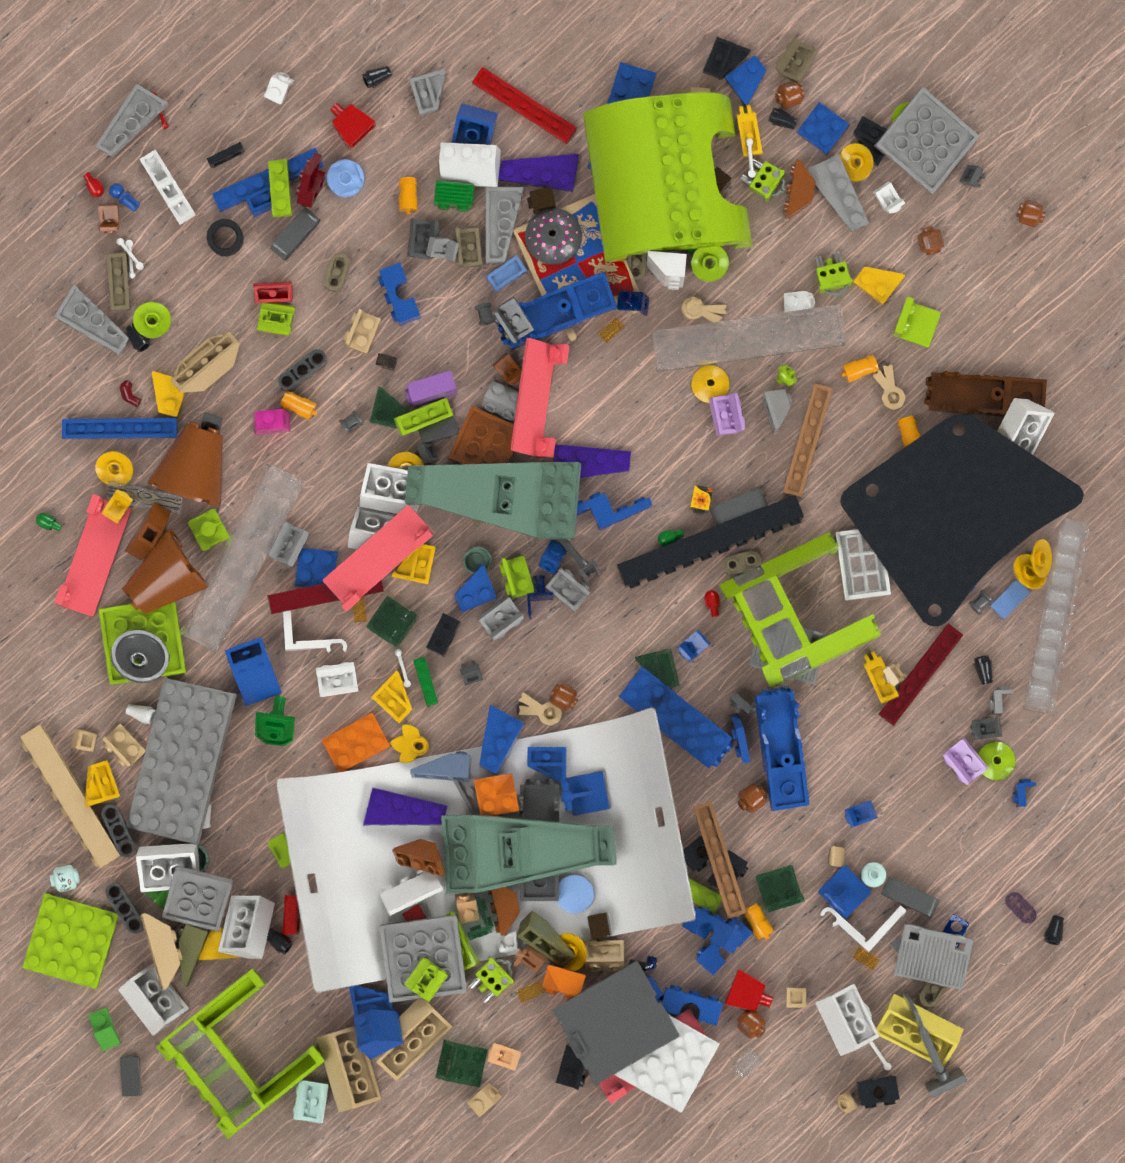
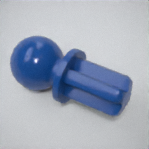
(117, 191)

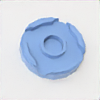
(345, 178)
(575, 894)

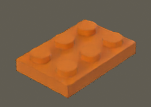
(356, 743)

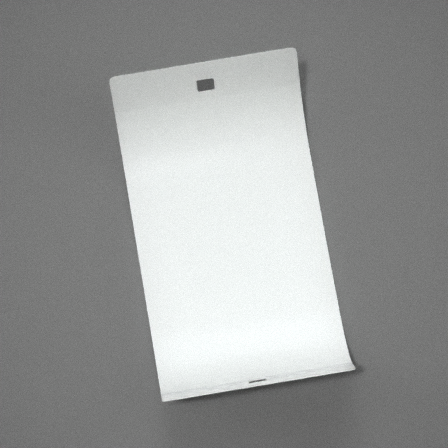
(356, 861)

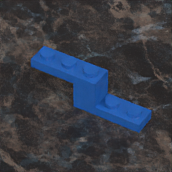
(604, 513)

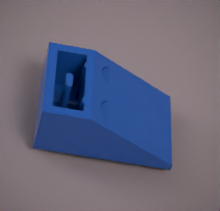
(253, 671)

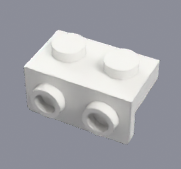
(337, 679)

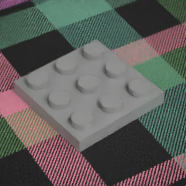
(197, 898)

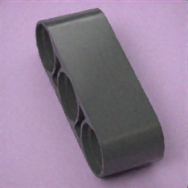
(295, 234)
(306, 361)
(738, 506)
(111, 825)
(910, 897)
(118, 901)

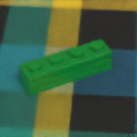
(425, 681)

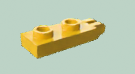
(748, 129)
(875, 672)

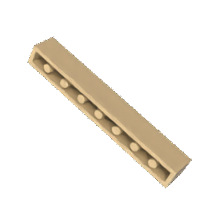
(71, 796)

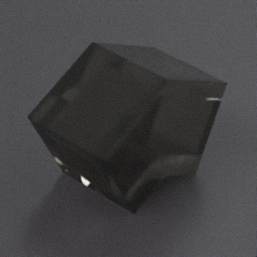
(386, 361)

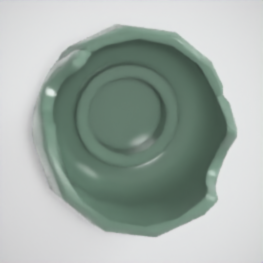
(474, 557)

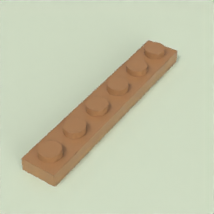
(807, 440)
(719, 859)

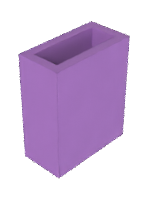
(431, 389)

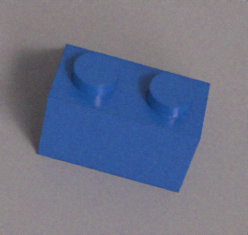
(474, 125)
(378, 1032)

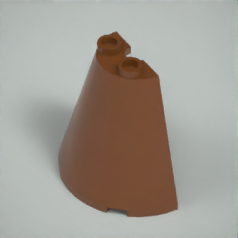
(192, 465)
(163, 576)

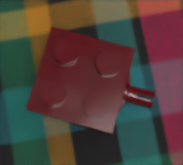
(311, 181)

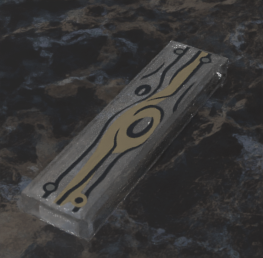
(146, 497)

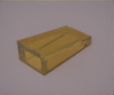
(611, 330)
(359, 611)
(866, 958)
(530, 992)

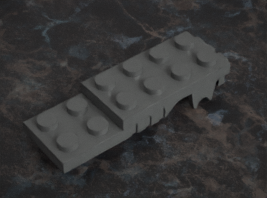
(540, 802)

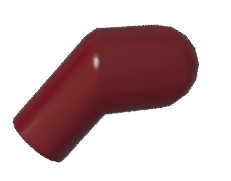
(126, 393)

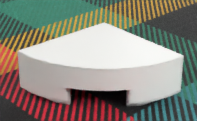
(509, 943)

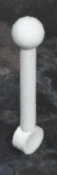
(751, 173)
(139, 265)
(131, 274)
(398, 652)
(887, 1066)

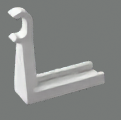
(305, 645)
(873, 941)

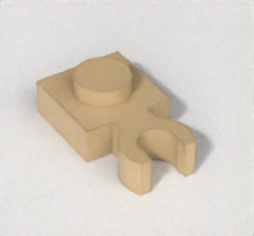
(893, 674)

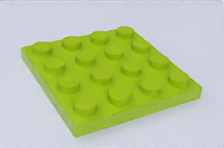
(160, 622)
(70, 941)

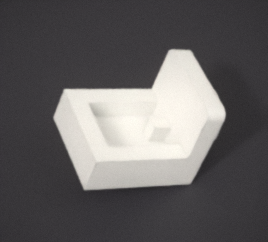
(278, 87)
(888, 198)
(798, 301)

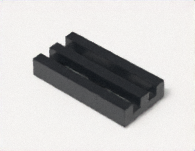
(225, 155)

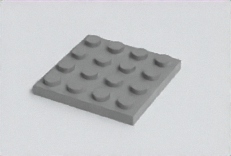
(926, 140)
(412, 940)

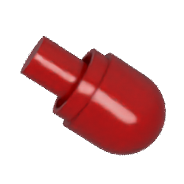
(93, 185)
(712, 602)

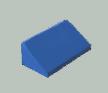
(259, 202)

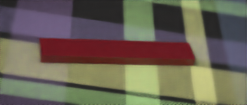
(308, 597)
(921, 674)

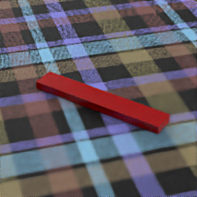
(524, 105)

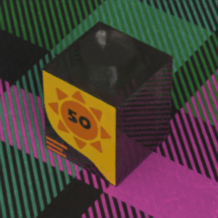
(701, 499)

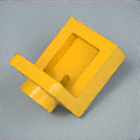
(117, 506)

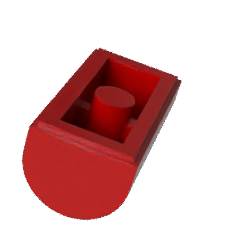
(273, 292)
(291, 915)

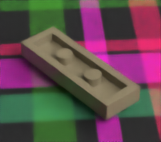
(118, 282)

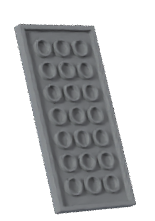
(181, 761)

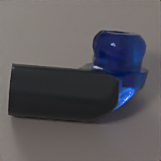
(649, 965)

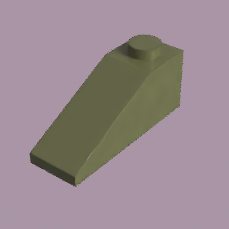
(543, 938)
(190, 944)

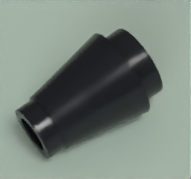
(376, 76)
(782, 119)
(138, 341)
(983, 667)
(1054, 931)
(279, 941)

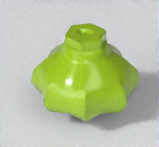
(786, 375)

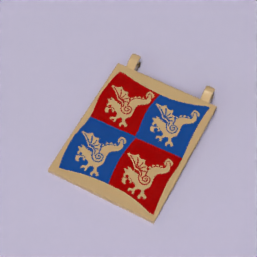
(585, 263)

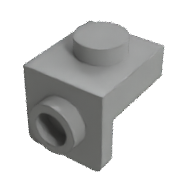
(442, 248)
(996, 702)

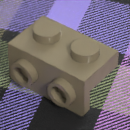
(795, 60)
(469, 247)

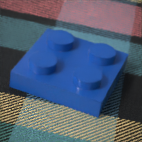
(822, 128)
(314, 566)

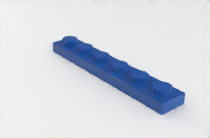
(237, 192)
(119, 428)

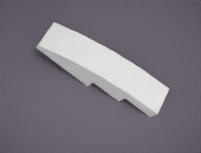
(167, 187)

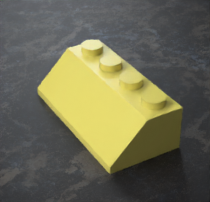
(901, 1029)

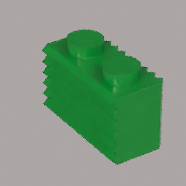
(454, 195)

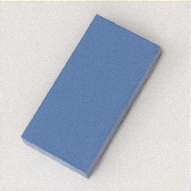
(506, 273)
(1010, 599)

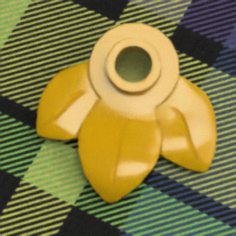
(407, 744)

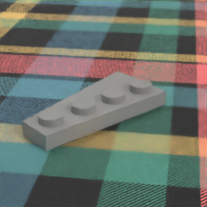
(131, 118)
(838, 190)
(501, 215)
(89, 320)

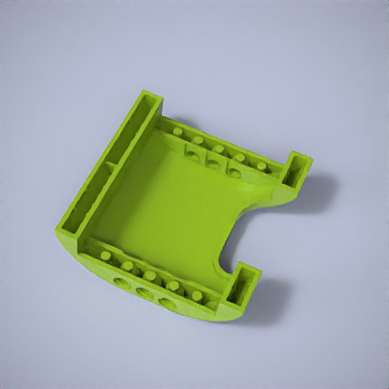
(659, 175)

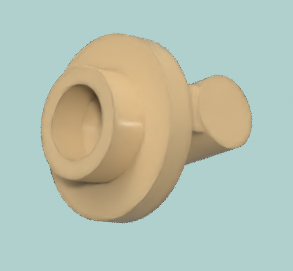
(846, 1102)

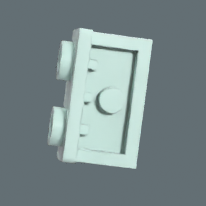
(310, 1101)

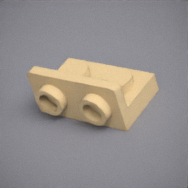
(362, 332)
(124, 746)
(605, 955)

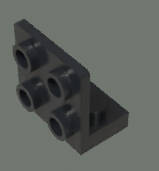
(571, 1070)

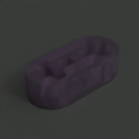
(1023, 904)

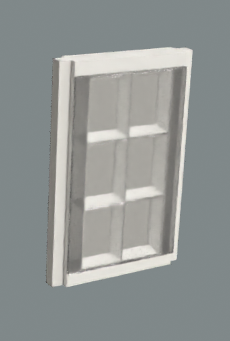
(860, 568)

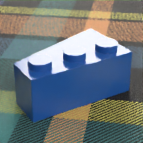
(499, 739)

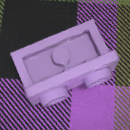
(727, 414)
(964, 761)

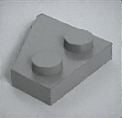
(428, 91)

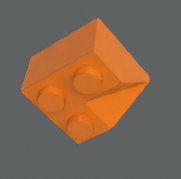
(496, 795)
(563, 981)

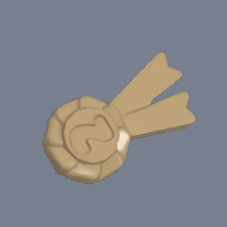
(693, 308)
(893, 397)
(547, 712)

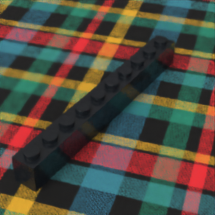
(710, 541)

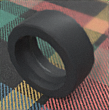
(225, 223)

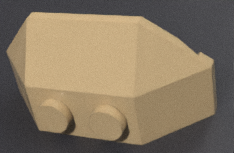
(206, 363)
(162, 948)

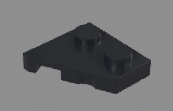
(724, 58)
(868, 134)

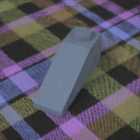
(449, 767)

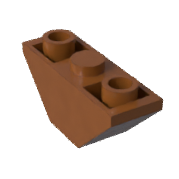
(800, 190)
(148, 531)
(421, 856)
(505, 907)

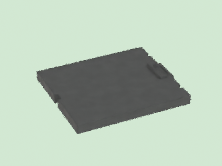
(615, 1023)

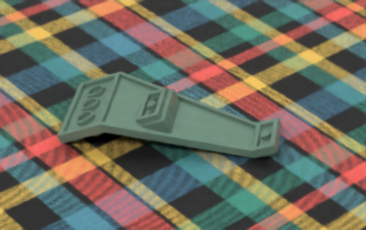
(539, 498)
(481, 851)

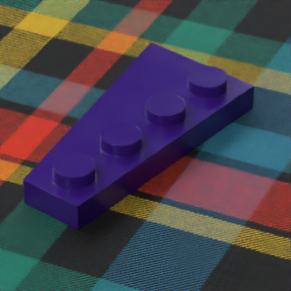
(541, 171)
(594, 460)
(396, 809)

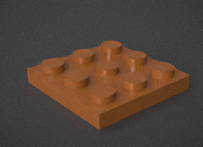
(483, 440)

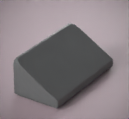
(439, 430)
(131, 1076)

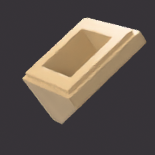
(83, 740)
(836, 856)

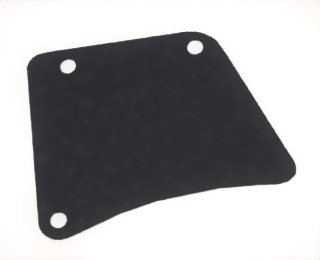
(954, 510)

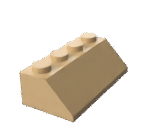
(420, 1031)
(348, 1070)

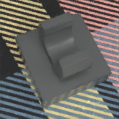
(971, 176)
(427, 453)
(471, 673)

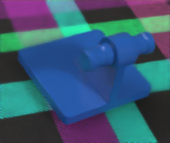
(585, 794)
(844, 891)

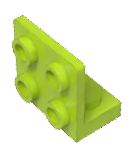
(916, 323)
(517, 575)

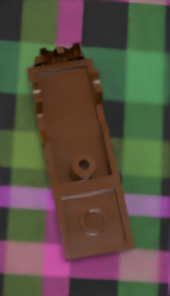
(980, 394)

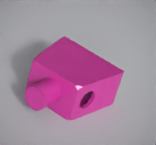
(271, 421)

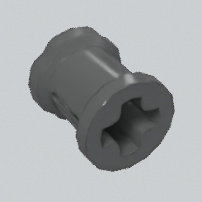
(485, 314)
(351, 422)
(981, 602)

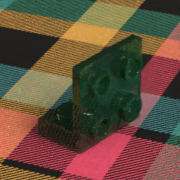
(392, 622)
(779, 888)
(478, 931)
(461, 1063)

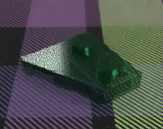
(386, 409)
(661, 666)

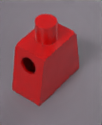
(351, 124)
(747, 992)

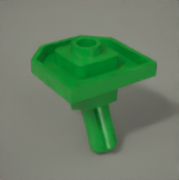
(275, 727)

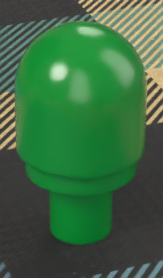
(47, 522)
(669, 536)

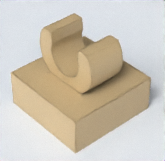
(796, 997)

